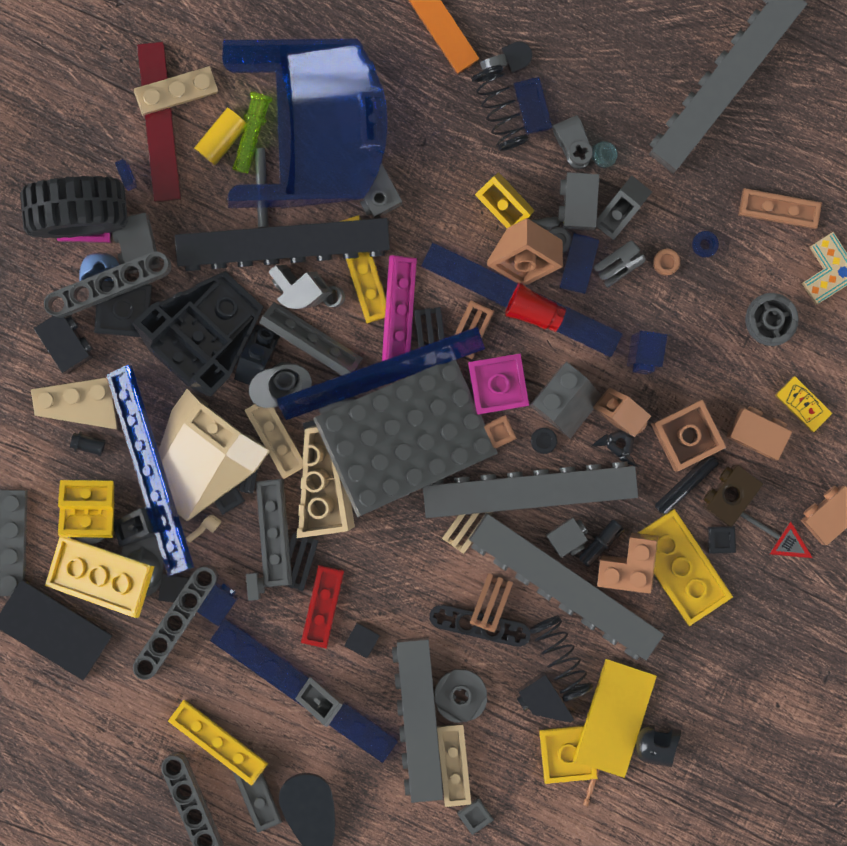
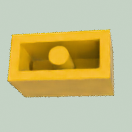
(504, 201)

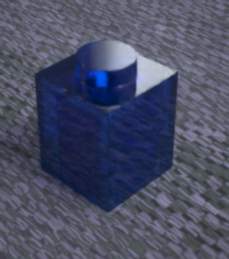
(218, 603)

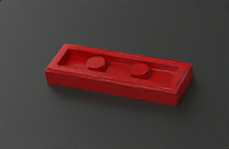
(322, 606)

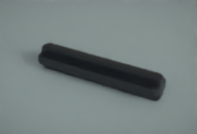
(686, 484)

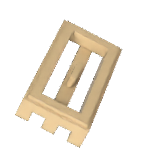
(454, 543)

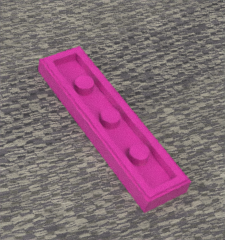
(399, 306)

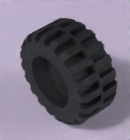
(73, 207)

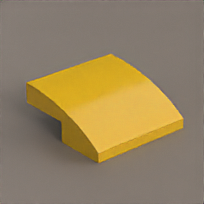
(86, 508)

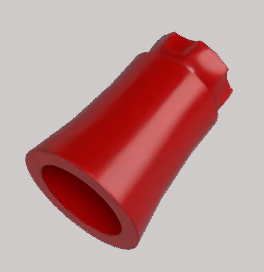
(534, 309)

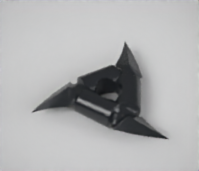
(623, 453)

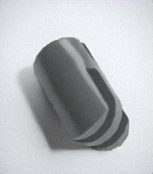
(620, 263)

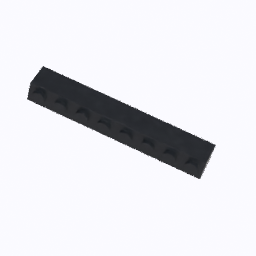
(282, 242)

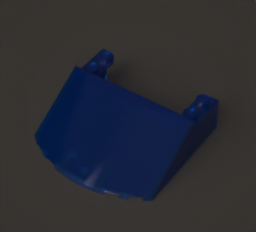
(326, 120)

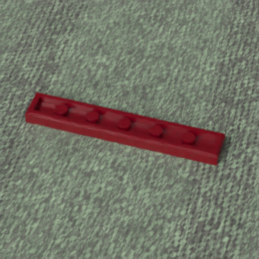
(159, 127)

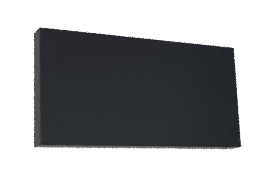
(53, 629)

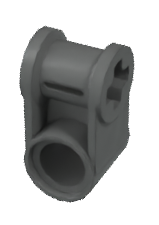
(572, 137)

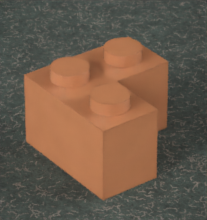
(634, 572)

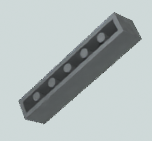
(419, 720)

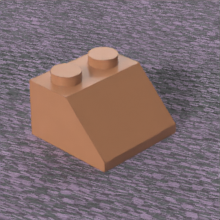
(527, 253)

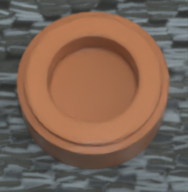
(666, 262)

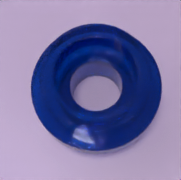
(713, 244)

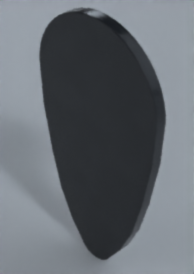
(309, 809)

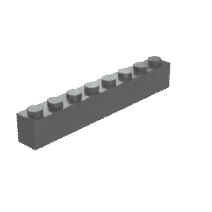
(725, 82)
(530, 491)
(566, 587)

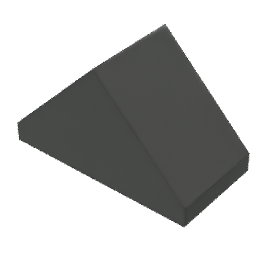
(319, 701)

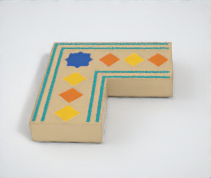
(834, 273)

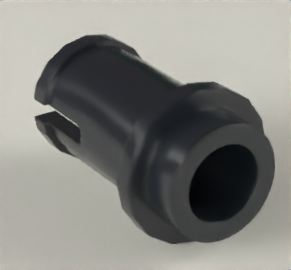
(87, 444)

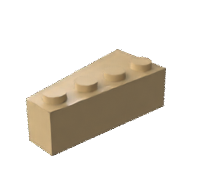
(323, 497)

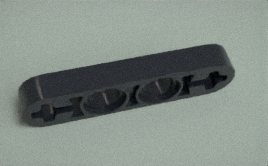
(477, 631)

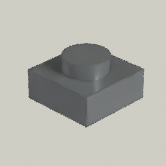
(255, 586)

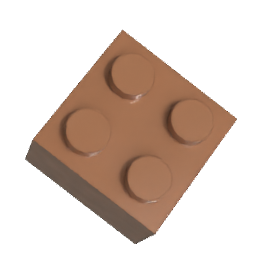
(688, 435)

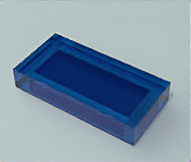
(532, 106)

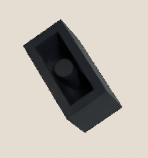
(64, 342)

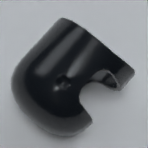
(656, 746)

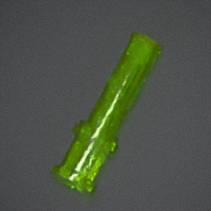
(254, 121)

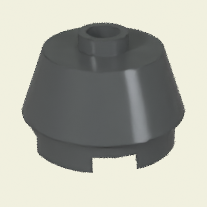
(771, 319)

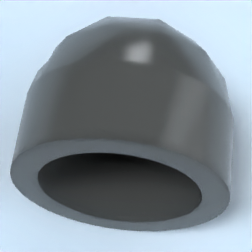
(331, 300)

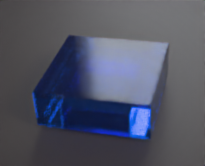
(126, 174)

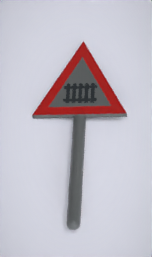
(788, 543)

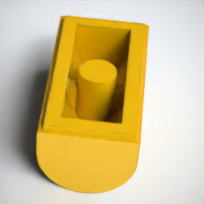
(220, 136)

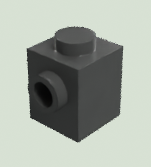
(568, 537)

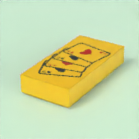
(803, 404)

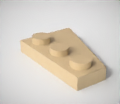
(77, 402)

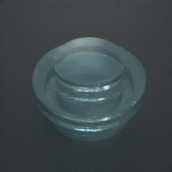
(604, 154)

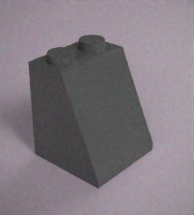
(566, 400)

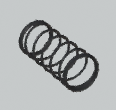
(481, 77)
(575, 691)

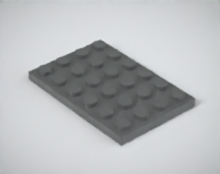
(404, 436)

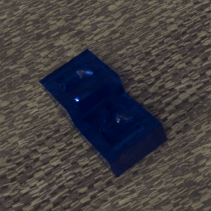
(579, 263)

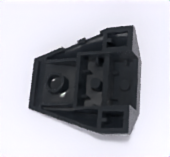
(201, 331)

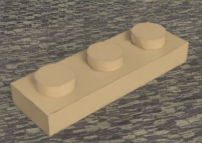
(175, 90)
(276, 439)
(454, 765)

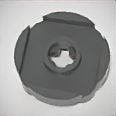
(464, 710)

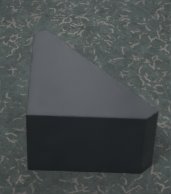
(133, 527)

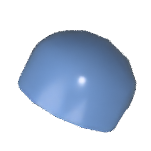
(95, 264)

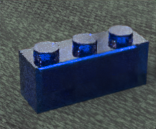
(646, 352)

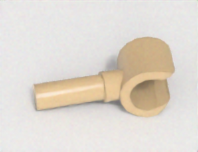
(210, 523)

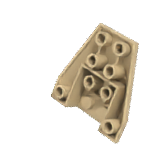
(204, 455)

